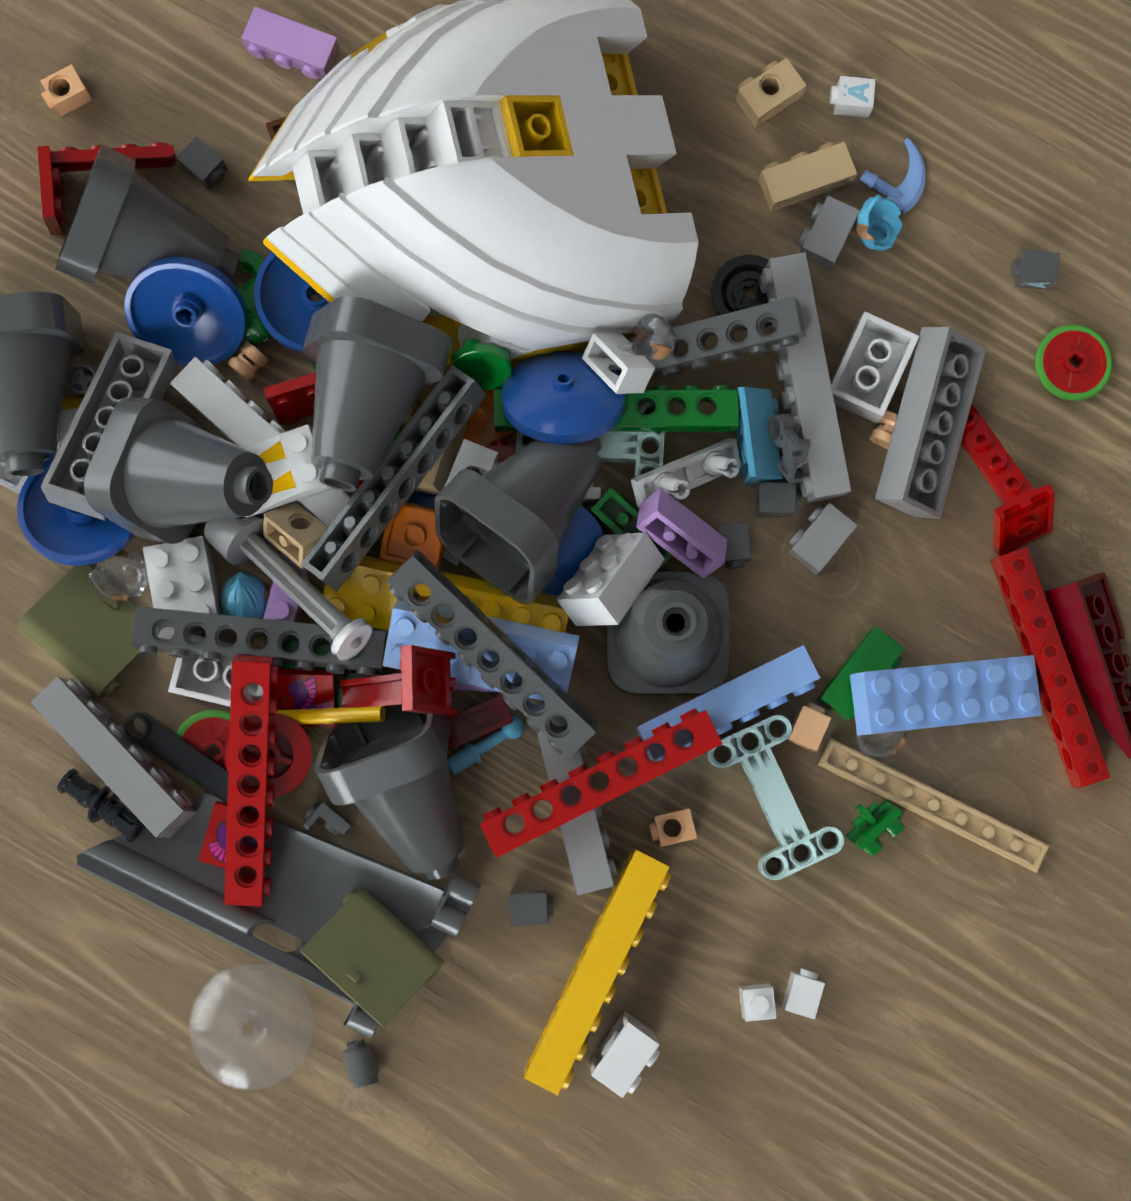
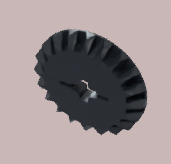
(732, 278)

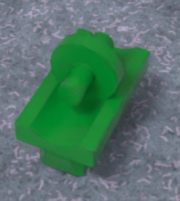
(872, 823)

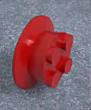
(291, 753)

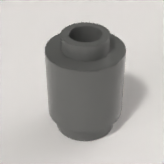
(360, 1063)

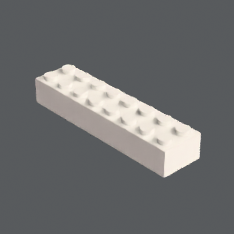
(244, 424)

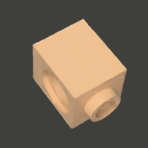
(65, 78)
(809, 727)
(686, 831)

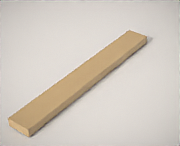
(933, 805)

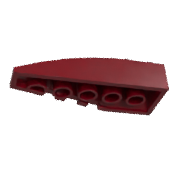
(1091, 641)

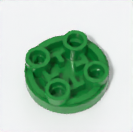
(483, 363)

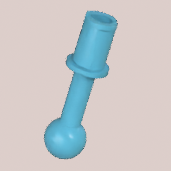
(471, 754)

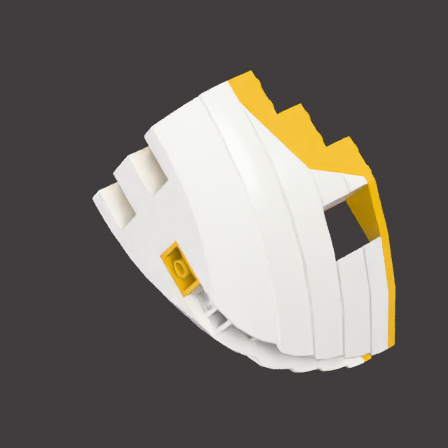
(489, 177)

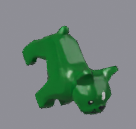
(255, 331)

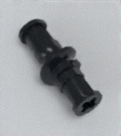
(101, 805)

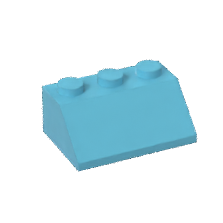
(756, 449)

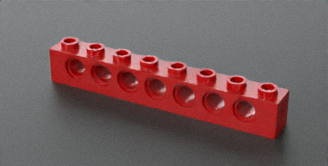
(1055, 678)
(703, 740)
(240, 888)

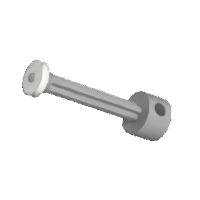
(243, 540)

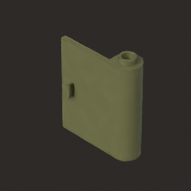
(84, 631)
(377, 950)

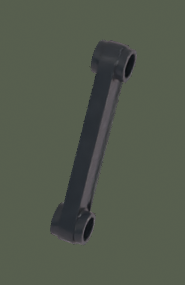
(180, 754)

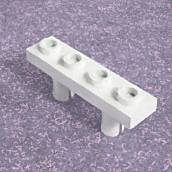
(689, 471)

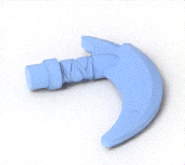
(911, 188)

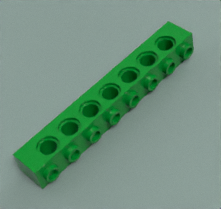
(662, 420)

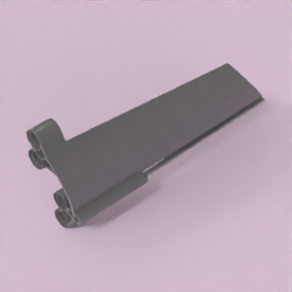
(306, 892)

